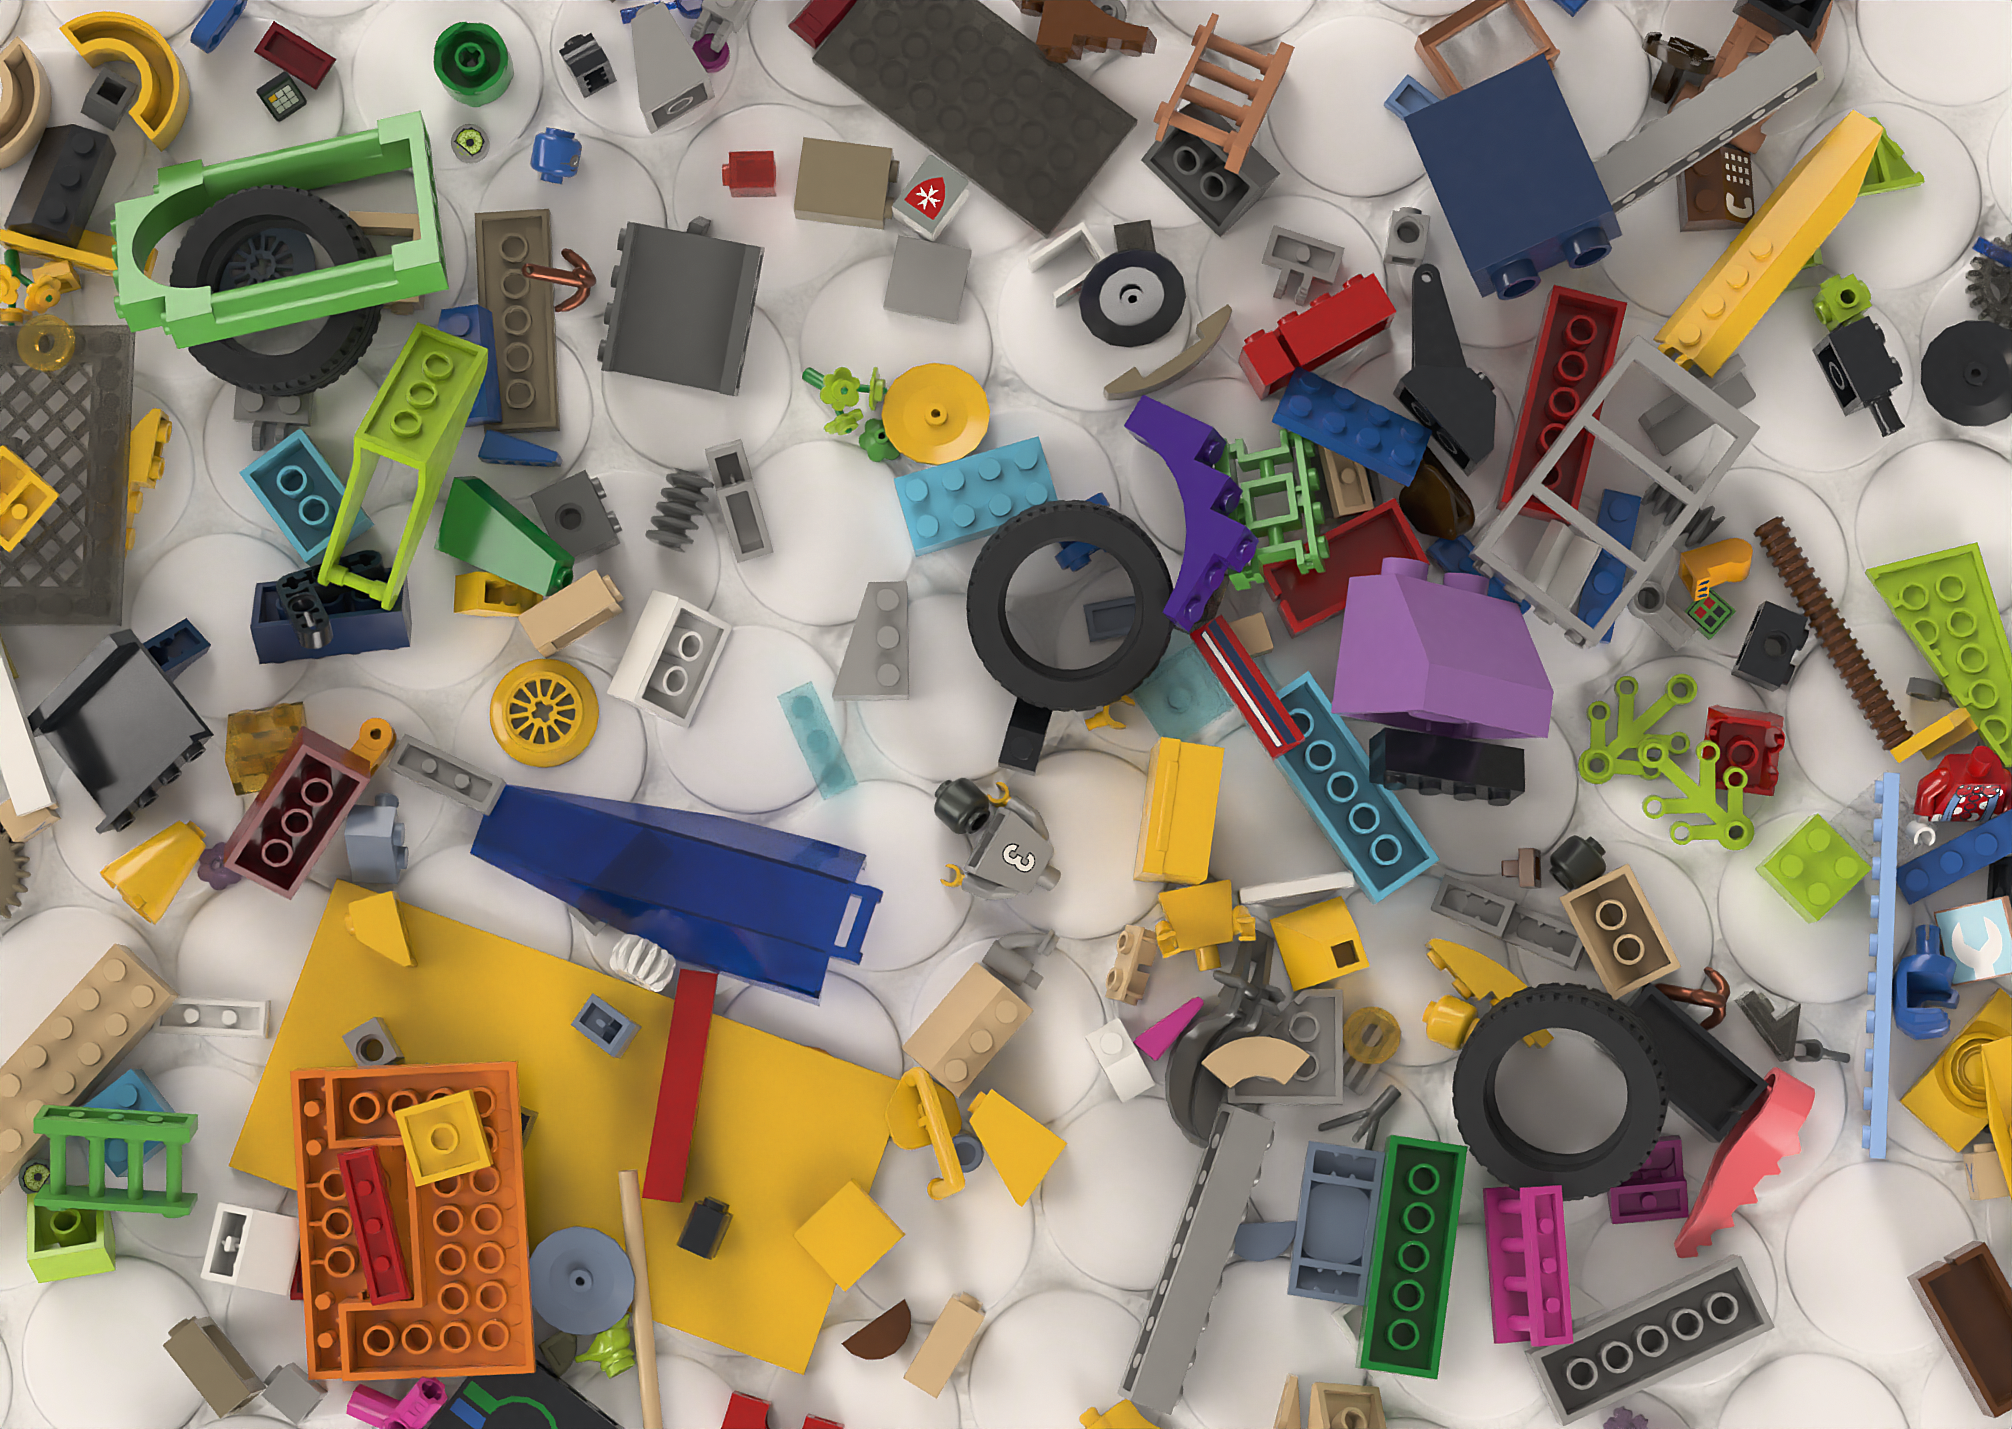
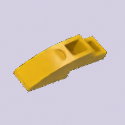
(145, 463)
(1480, 976)

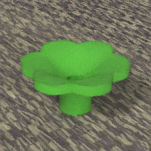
(875, 447)

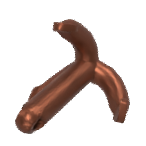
(580, 277)
(1702, 998)

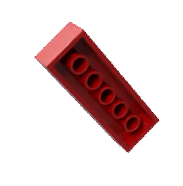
(1568, 362)

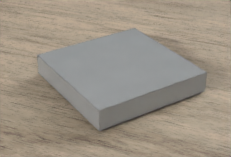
(927, 279)

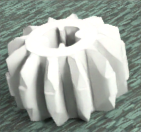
(642, 962)

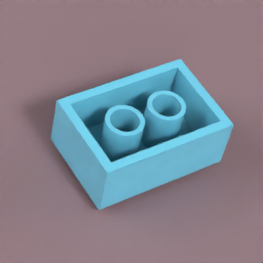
(301, 495)

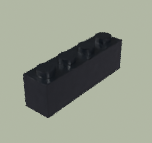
(1446, 766)

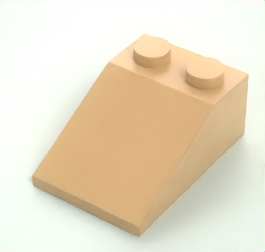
(1345, 1407)

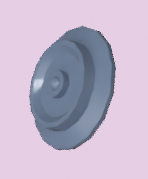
(581, 1280)

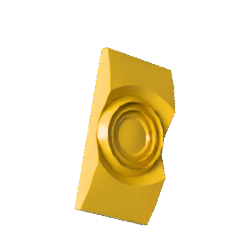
(1952, 1089)

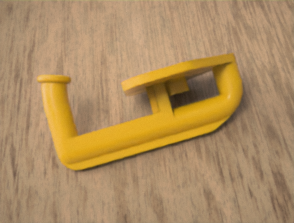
(927, 1115)

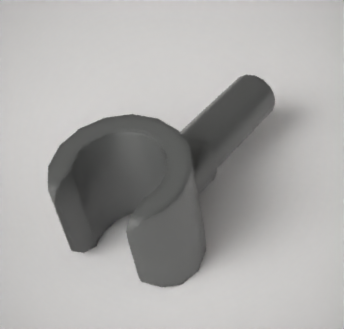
(1816, 1052)

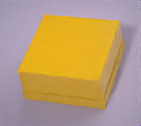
(1178, 812)

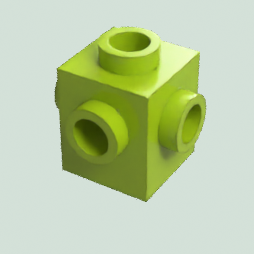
(1832, 310)

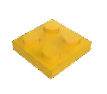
(444, 1137)

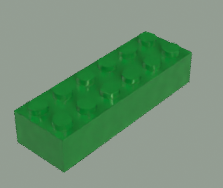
(1411, 1257)

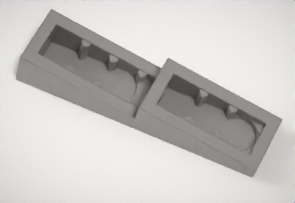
(1509, 922)

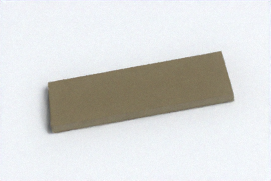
(521, 317)

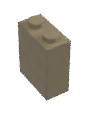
(845, 183)

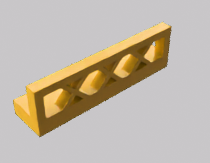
(92, 252)

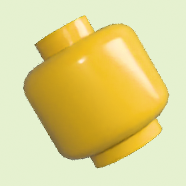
(1450, 1021)

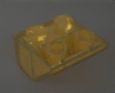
(258, 742)

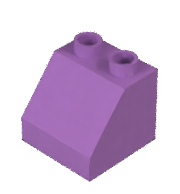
(1439, 657)

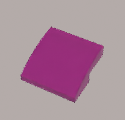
(1654, 1190)

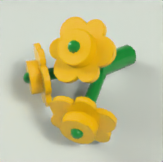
(40, 296)

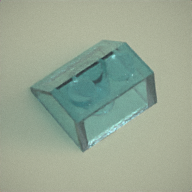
(1182, 696)

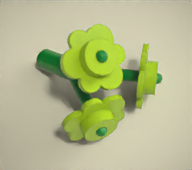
(841, 391)

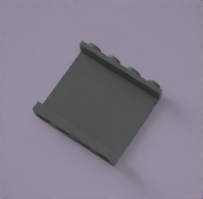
(681, 308)

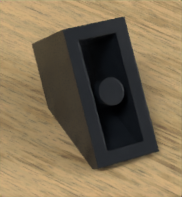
(1025, 737)

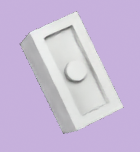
(1562, 563)

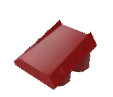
(1748, 742)

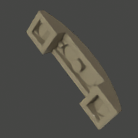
(1134, 385)

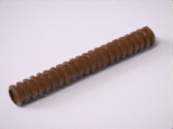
(1833, 633)

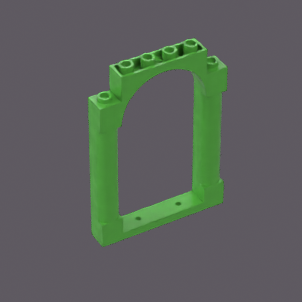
(190, 188)

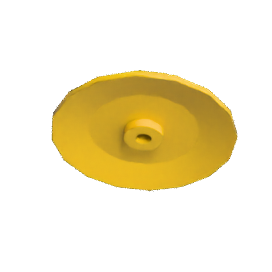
(935, 414)

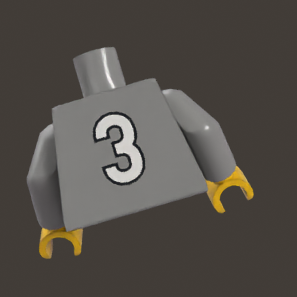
(1009, 854)

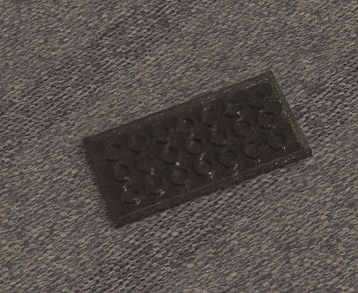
(979, 100)

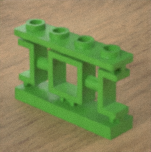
(1300, 499)

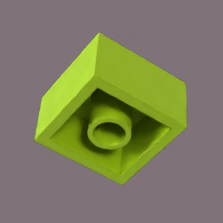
(1813, 868)

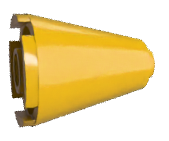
(156, 869)

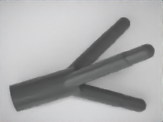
(1373, 1116)

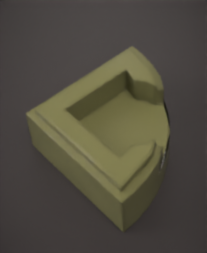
(560, 1351)

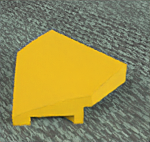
(1937, 736)

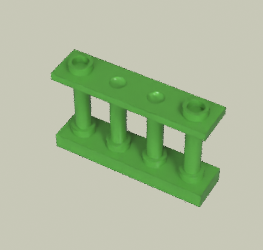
(135, 1129)

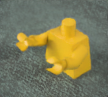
(1201, 920)

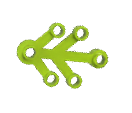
(1630, 732)
(1699, 799)

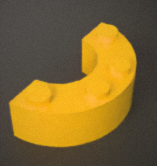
(124, 38)

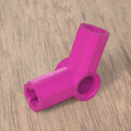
(389, 1413)

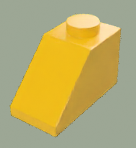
(382, 926)

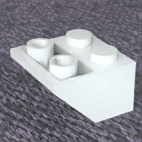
(252, 1249)

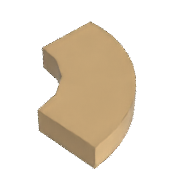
(1253, 1058)

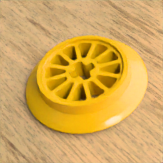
(582, 727)

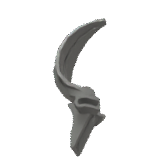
(1191, 1088)

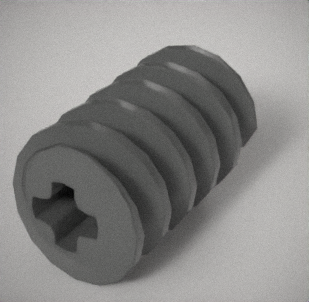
(678, 510)
(1699, 526)

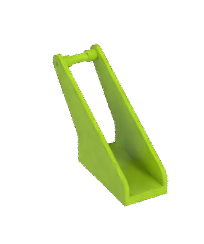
(416, 423)

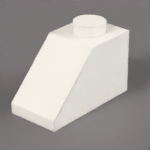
(1120, 1060)

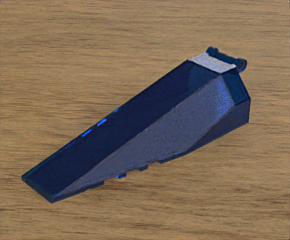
(690, 881)

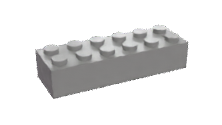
(1650, 1339)

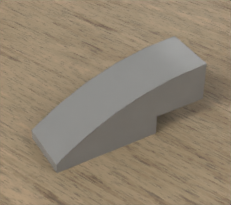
(739, 500)

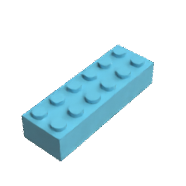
(1355, 816)

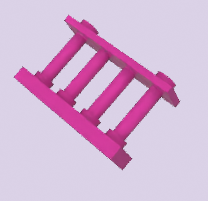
(1528, 1265)

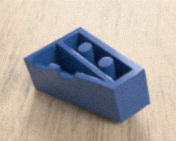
(476, 326)

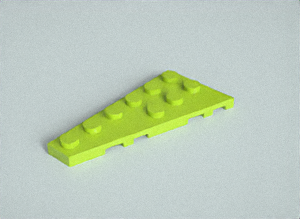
(1957, 627)

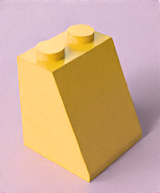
(1014, 1142)

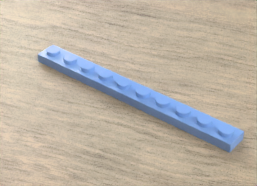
(1880, 982)

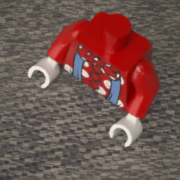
(1961, 790)

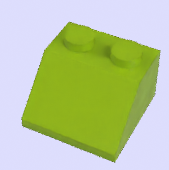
(68, 1242)

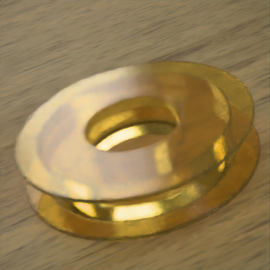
(28, 343)
(1390, 1035)

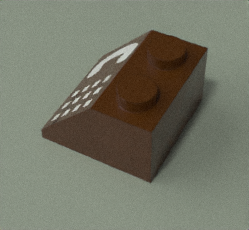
(1716, 192)

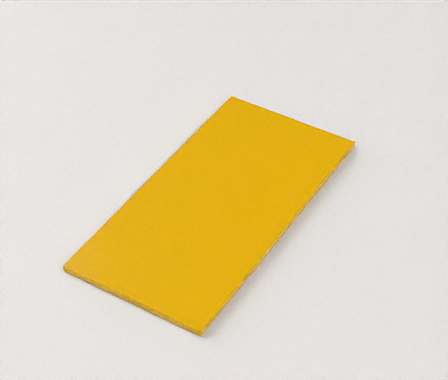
(769, 1137)

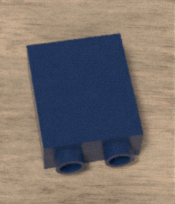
(1514, 179)

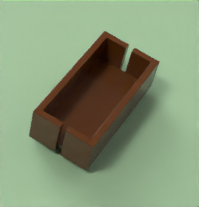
(1973, 1317)

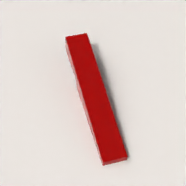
(680, 1086)

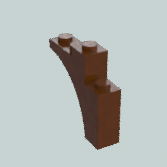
(1080, 24)

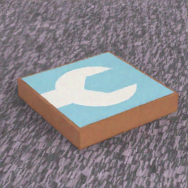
(1978, 939)

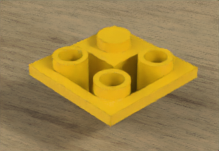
(1319, 943)

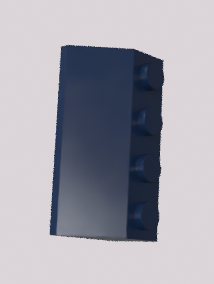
(354, 617)

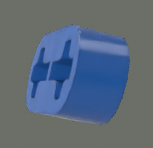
(216, 23)

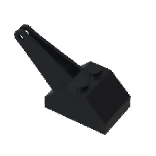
(1440, 386)

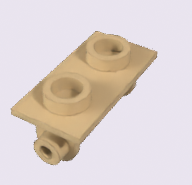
(1134, 947)

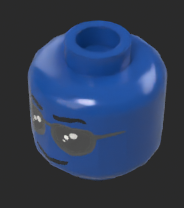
(555, 155)

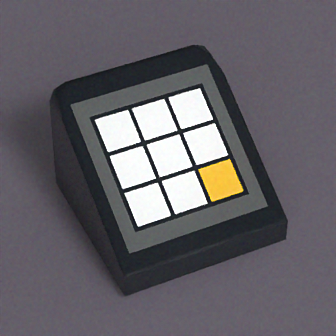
(281, 96)

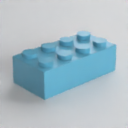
(973, 495)

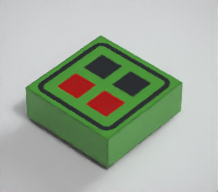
(1710, 613)

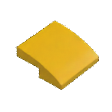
(22, 498)
(848, 1234)

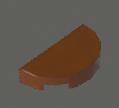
(882, 1335)

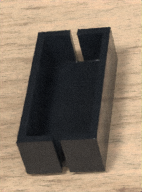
(1701, 1070)

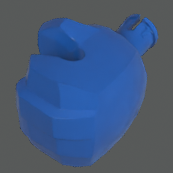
(1924, 982)

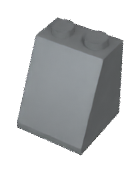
(666, 68)

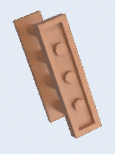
(1246, 117)

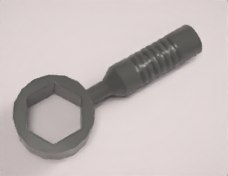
(1928, 691)

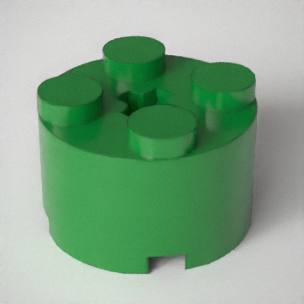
(477, 43)

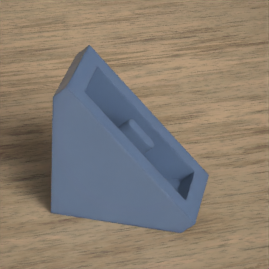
(606, 1026)

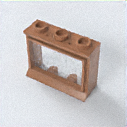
(1482, 43)

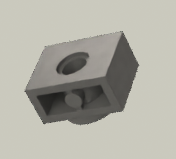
(581, 496)

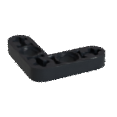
(302, 591)

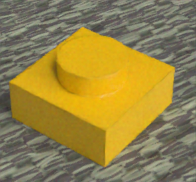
(63, 272)

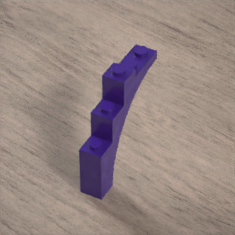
(1208, 498)

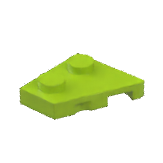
(1888, 169)

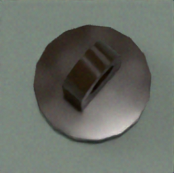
(1676, 57)

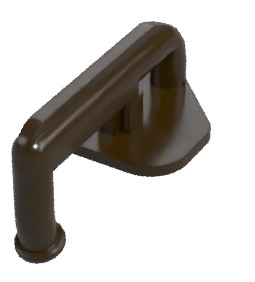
(1436, 501)

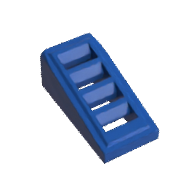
(508, 450)

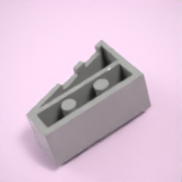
(878, 648)

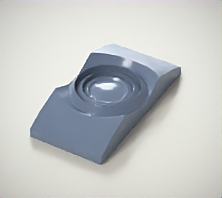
(1335, 1223)

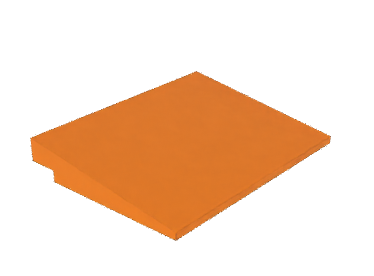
(457, 1235)

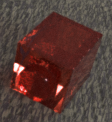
(750, 174)

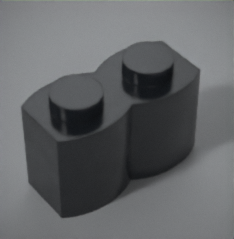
(705, 1227)

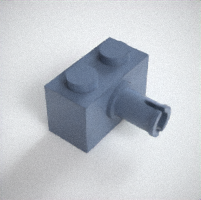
(376, 841)

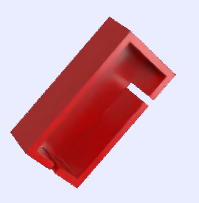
(1316, 335)
(1354, 551)

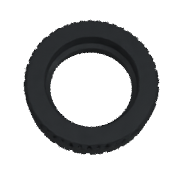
(213, 243)
(1051, 686)
(1575, 1009)

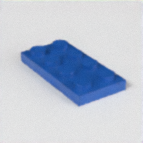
(1352, 426)

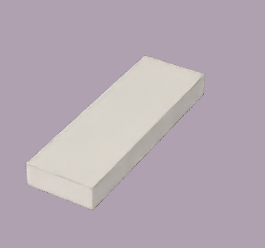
(1295, 887)
(215, 1017)

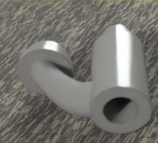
(1013, 966)

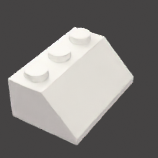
(670, 658)

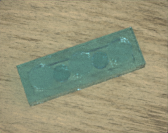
(817, 740)

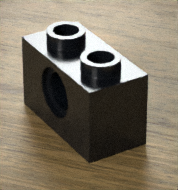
(1755, 663)

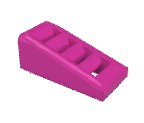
(1161, 1035)

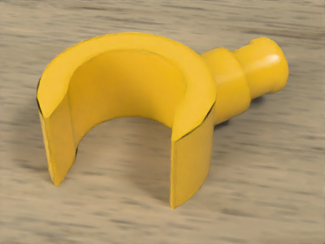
(1103, 718)

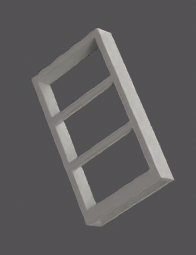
(1690, 390)

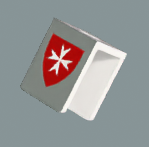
(931, 199)
(1060, 245)

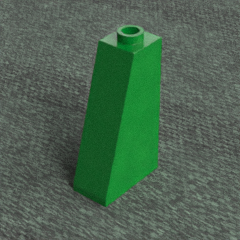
(499, 539)

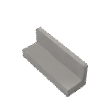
(1677, 421)

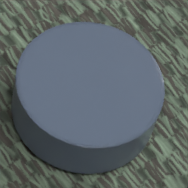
(968, 1151)

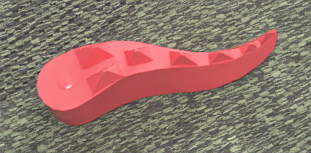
(1746, 1156)

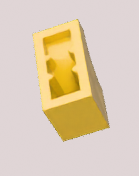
(491, 595)

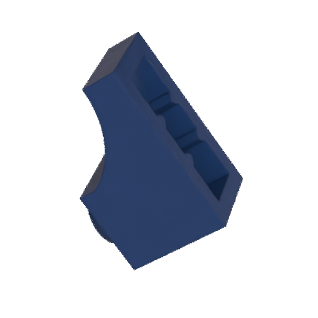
(177, 648)

